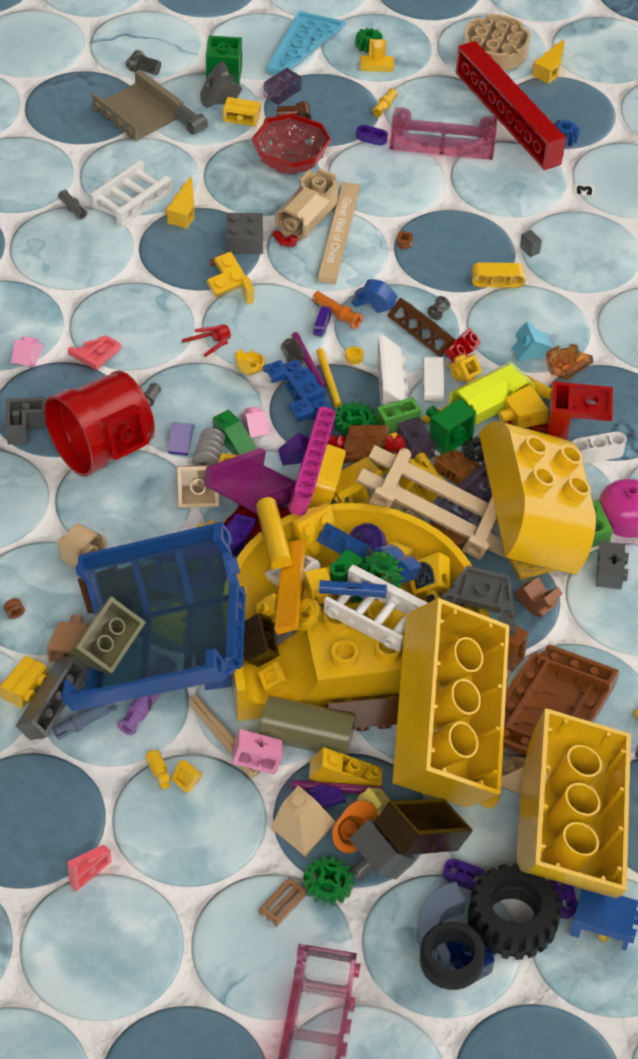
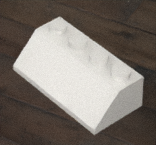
(391, 372)

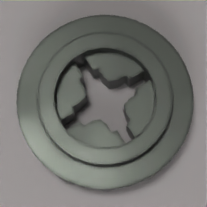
(469, 449)

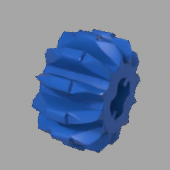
(570, 131)

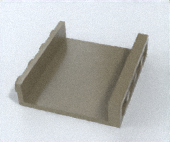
(139, 107)

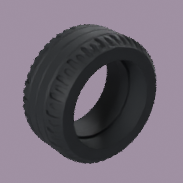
(456, 933)

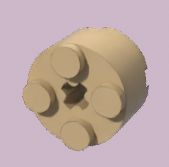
(78, 542)

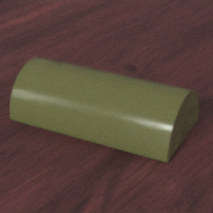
(307, 725)

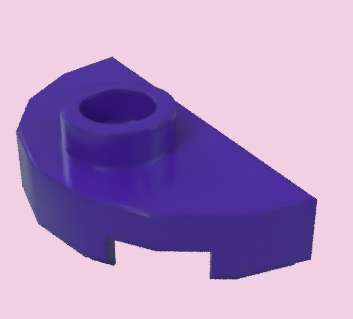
(327, 795)

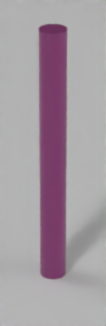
(308, 360)
(345, 788)

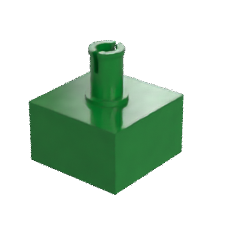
(451, 425)

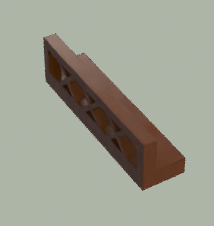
(426, 321)

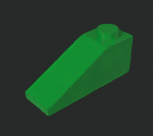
(236, 436)

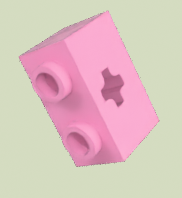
(257, 751)

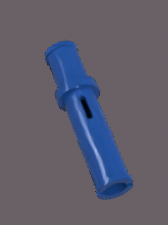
(353, 589)

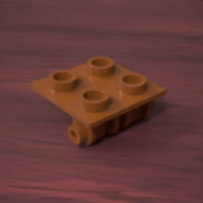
(454, 465)

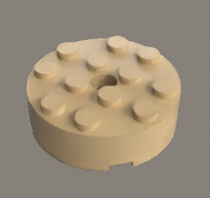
(501, 38)

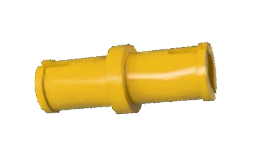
(385, 102)

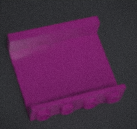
(248, 480)

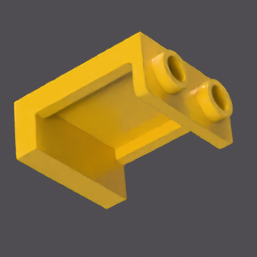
(347, 481)

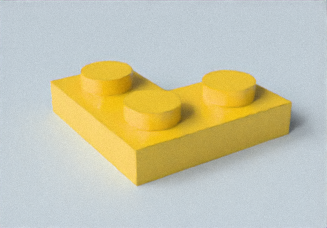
(230, 276)
(310, 526)

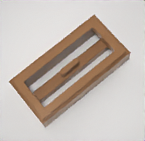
(271, 916)

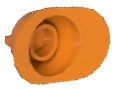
(349, 822)

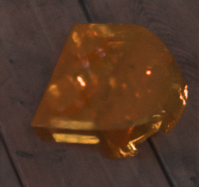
(567, 361)

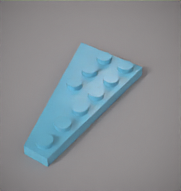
(301, 39)

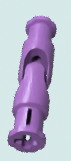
(136, 713)

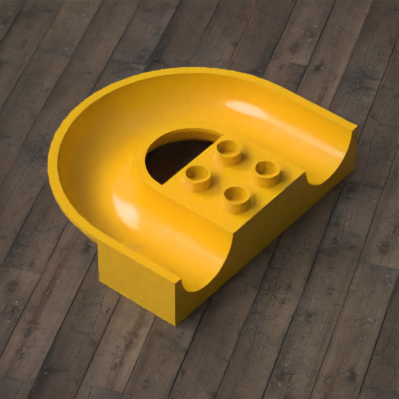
(332, 656)

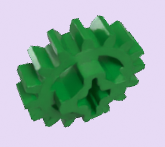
(353, 415)
(382, 563)
(328, 881)

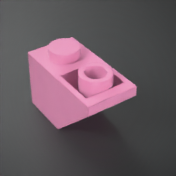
(26, 351)
(255, 421)

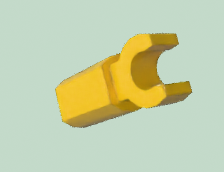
(158, 768)

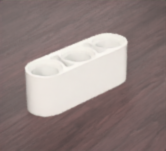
(433, 379)
(601, 446)

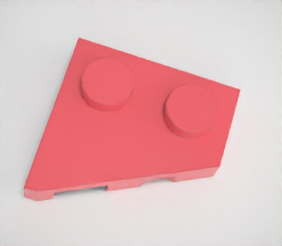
(96, 352)
(87, 866)

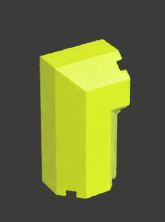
(489, 391)

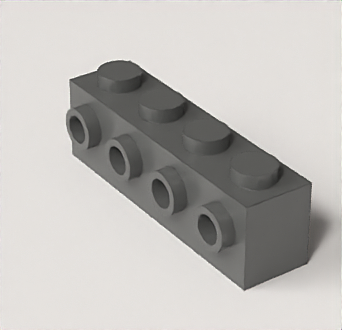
(47, 702)

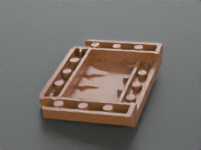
(558, 683)

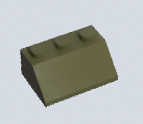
(107, 636)

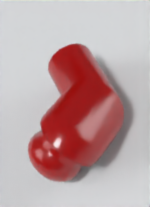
(284, 241)

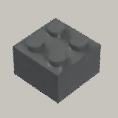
(244, 233)

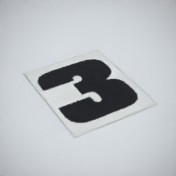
(585, 190)

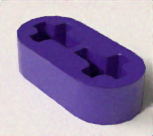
(371, 135)
(322, 321)
(464, 873)
(569, 896)

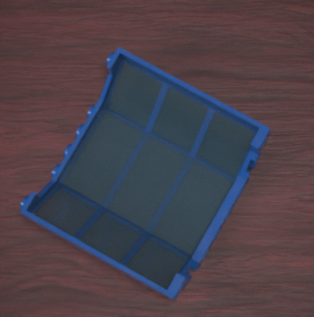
(191, 609)

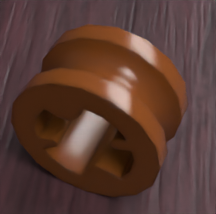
(404, 240)
(14, 608)

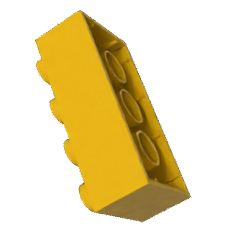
(451, 704)

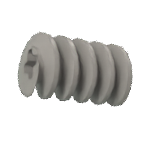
(208, 447)

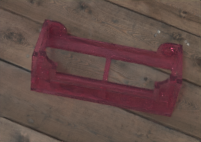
(453, 146)

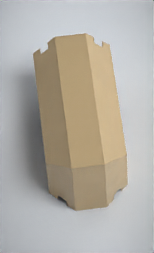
(308, 204)

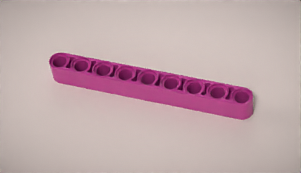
(312, 461)

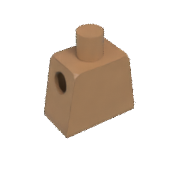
(65, 637)

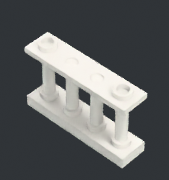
(133, 206)
(395, 599)

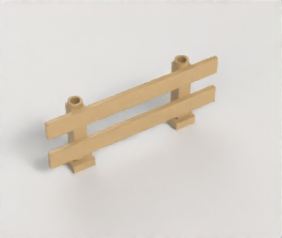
(387, 491)

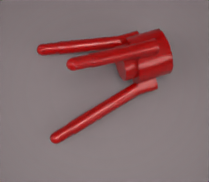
(219, 333)

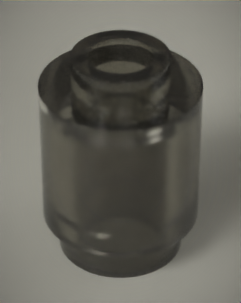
(292, 350)

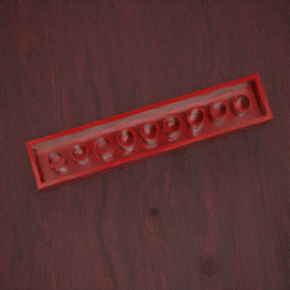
(510, 105)

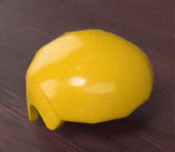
(250, 362)

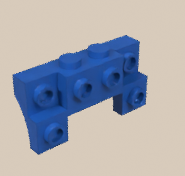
(301, 386)

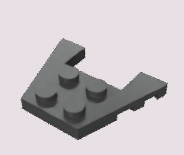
(484, 591)

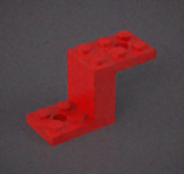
(571, 401)

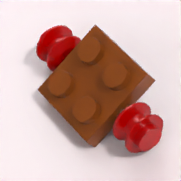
(362, 439)

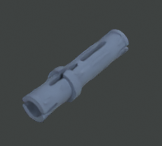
(76, 722)

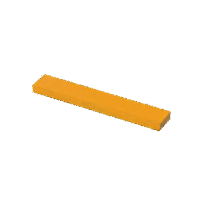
(290, 589)

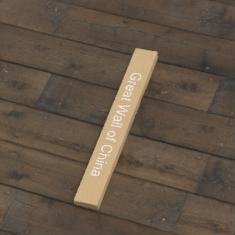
(339, 233)

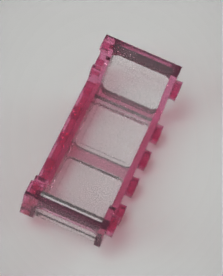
(319, 1004)

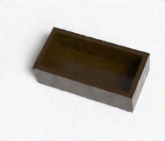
(423, 826)

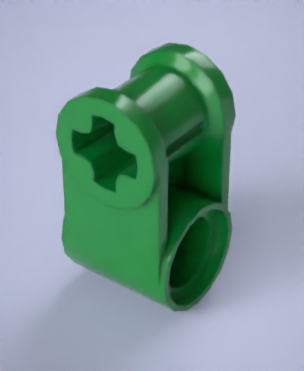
(340, 567)

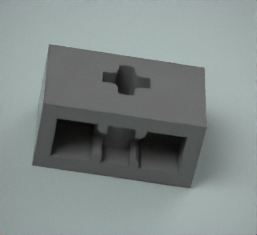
(611, 565)

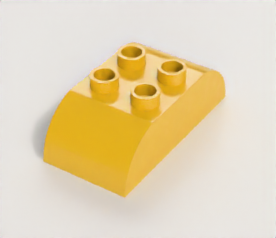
(539, 496)
(575, 804)

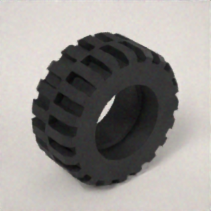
(511, 938)

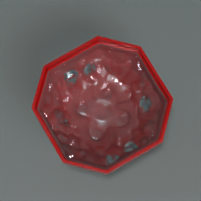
(291, 143)

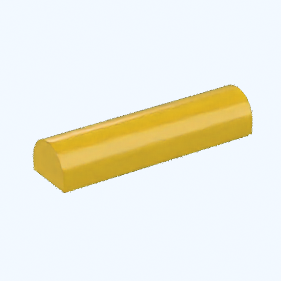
(273, 533)

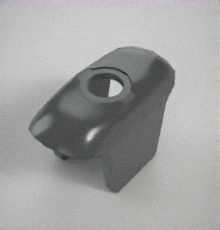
(219, 86)

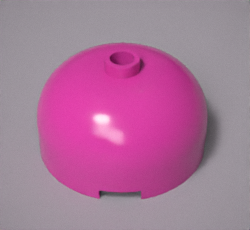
(621, 506)

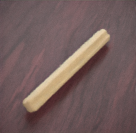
(216, 728)

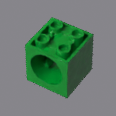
(225, 50)

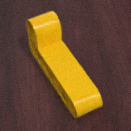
(328, 476)

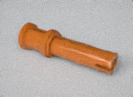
(343, 313)

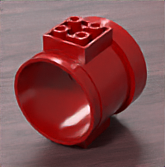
(99, 422)

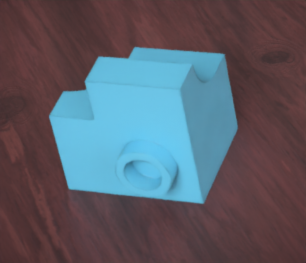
(530, 343)

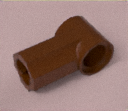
(301, 109)

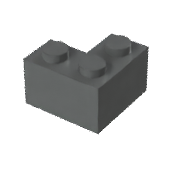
(23, 415)

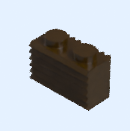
(259, 640)

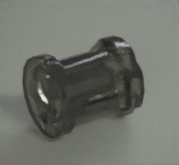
(438, 307)

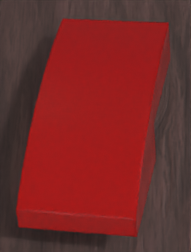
(464, 344)

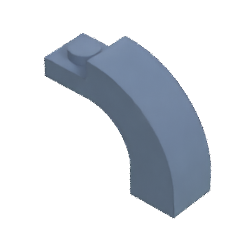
(438, 907)

